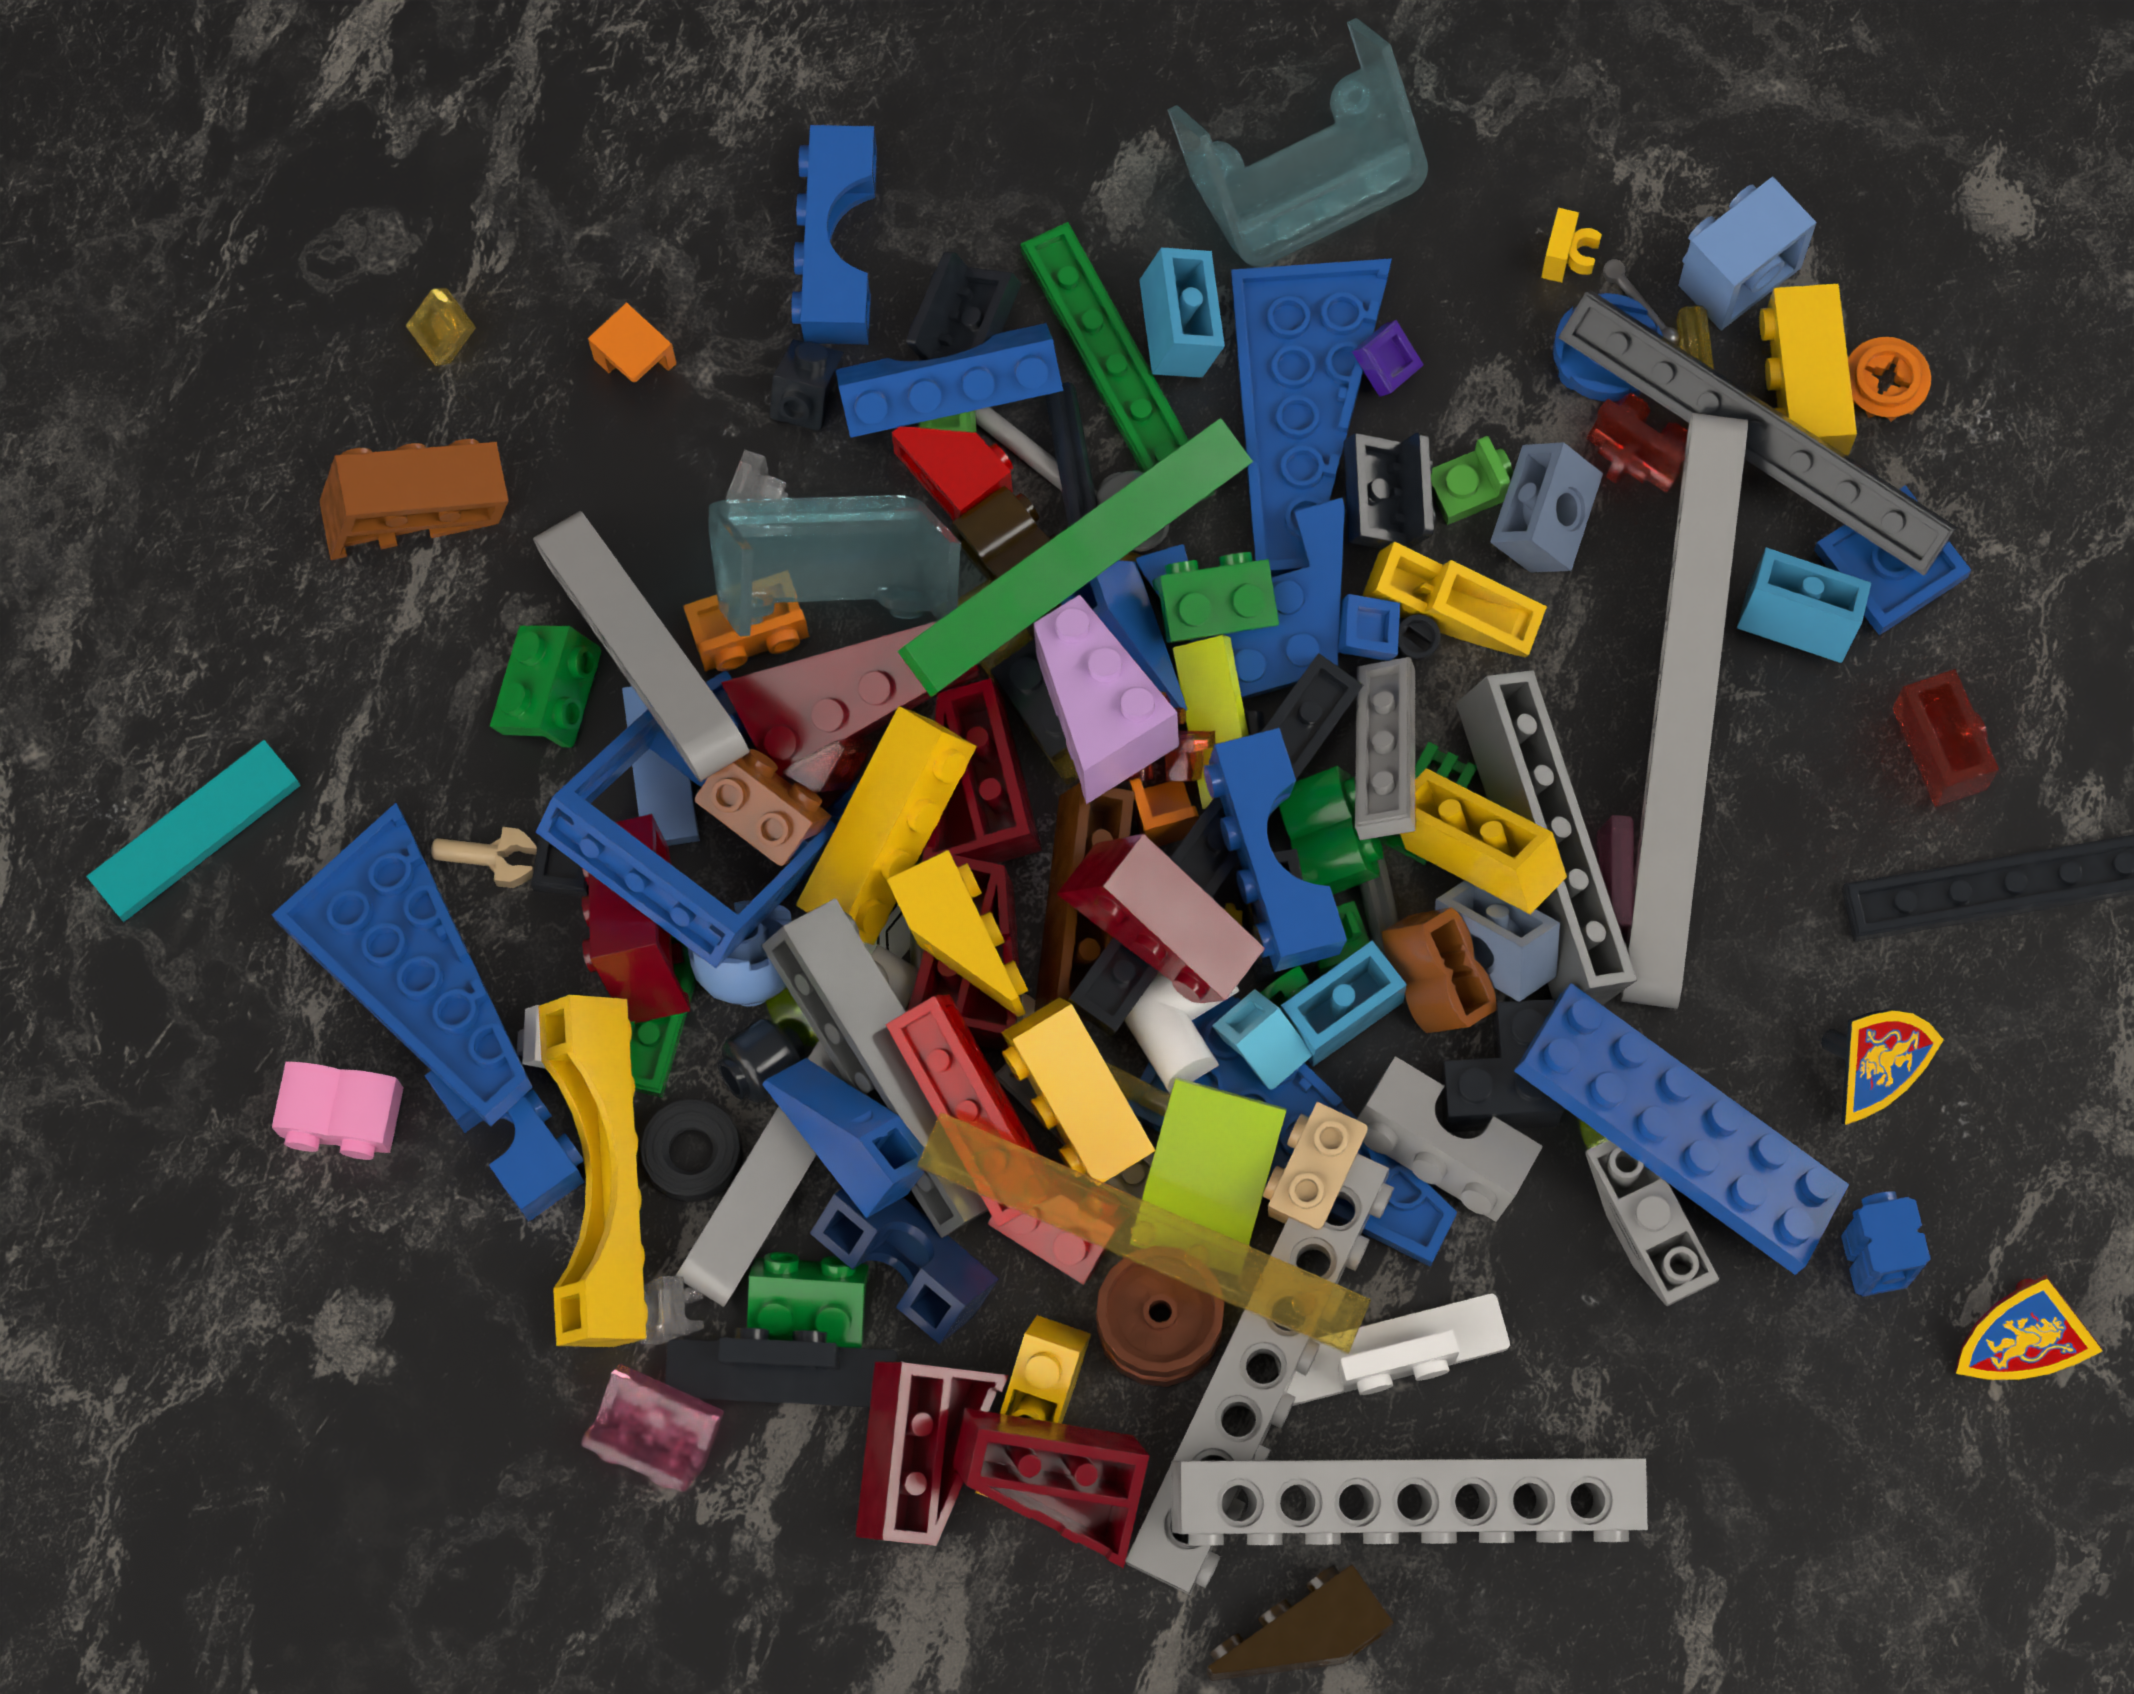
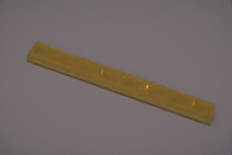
(1144, 1233)

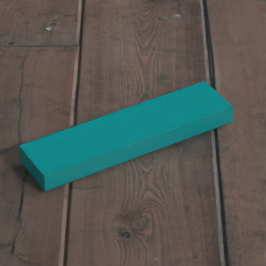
(193, 830)

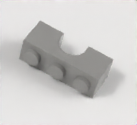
(1477, 1170)

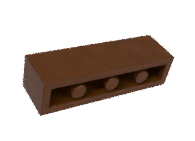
(1069, 938)

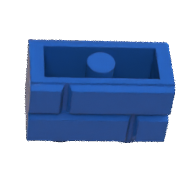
(1885, 1244)

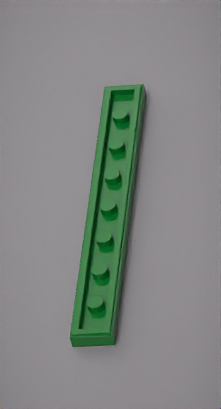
(1074, 557)

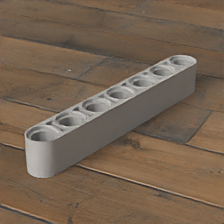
(641, 646)
(766, 1179)

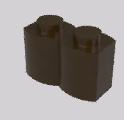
(999, 532)

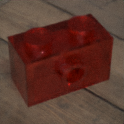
(1945, 737)

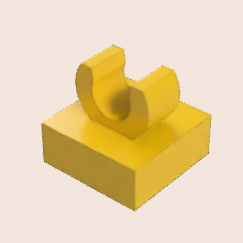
(1564, 246)

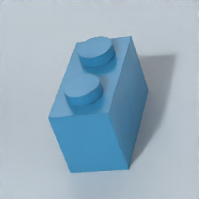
(1181, 312)
(1804, 605)
(1345, 1001)

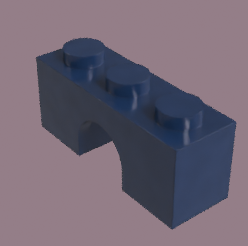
(941, 1275)

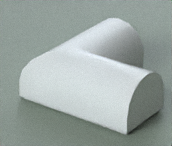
(1167, 1035)

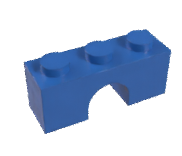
(536, 1166)

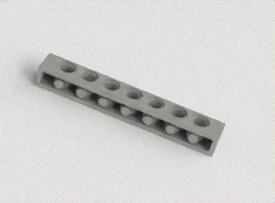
(1615, 1483)
(1155, 1547)

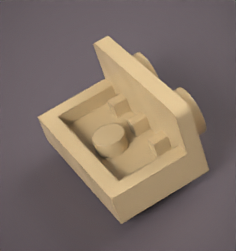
(1318, 1166)

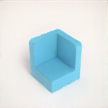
(1263, 1038)

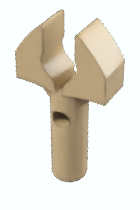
(490, 855)

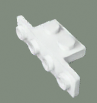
(1405, 1346)

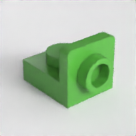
(1471, 481)

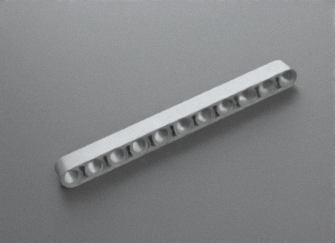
(1684, 708)

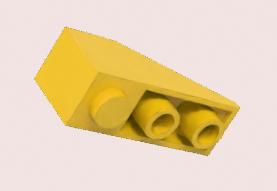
(948, 926)
(1045, 1371)

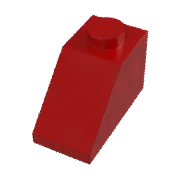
(953, 466)

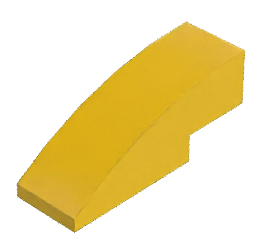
(1456, 599)

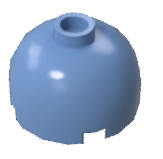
(747, 973)

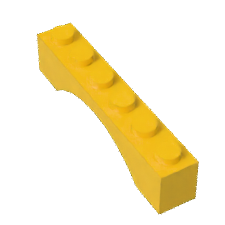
(589, 1058)

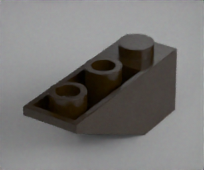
(1316, 1632)

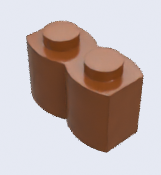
(1438, 965)

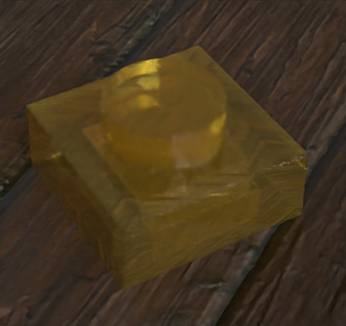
(440, 326)

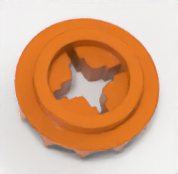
(1910, 373)

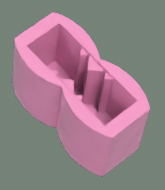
(337, 1109)

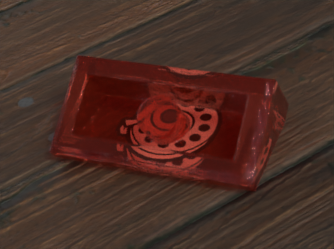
(832, 765)

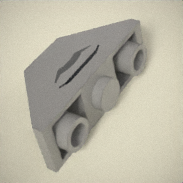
(1650, 1225)

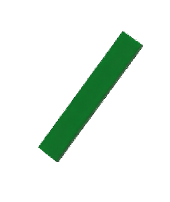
(1104, 346)

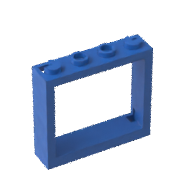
(643, 875)

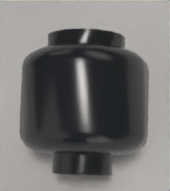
(756, 1056)

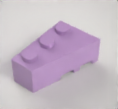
(1103, 699)

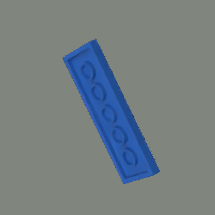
(1682, 1128)

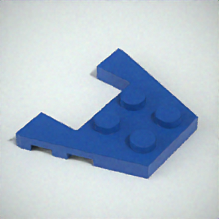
(1305, 605)

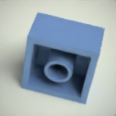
(1746, 251)

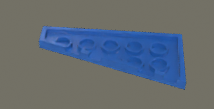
(1299, 387)
(396, 949)
(1415, 1215)

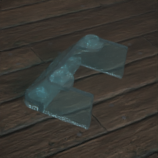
(1323, 180)
(831, 552)

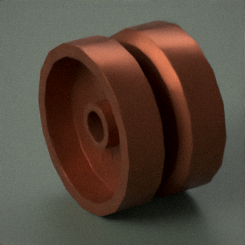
(1149, 1349)

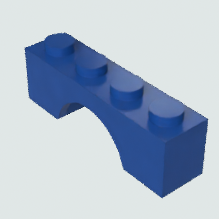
(840, 176)
(904, 393)
(1294, 916)

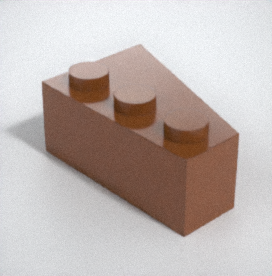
(411, 491)

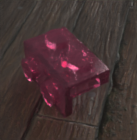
(653, 1429)

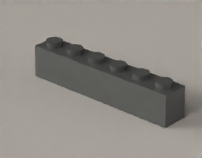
(1528, 776)
(847, 1006)

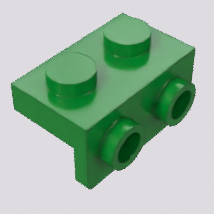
(1216, 599)
(546, 684)
(808, 1297)

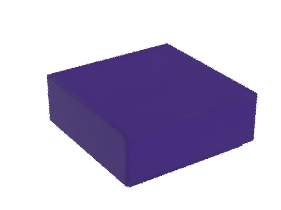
(1387, 358)

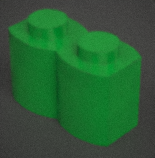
(1323, 831)

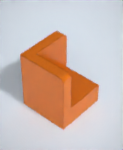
(630, 345)
(1163, 811)

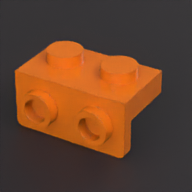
(722, 646)

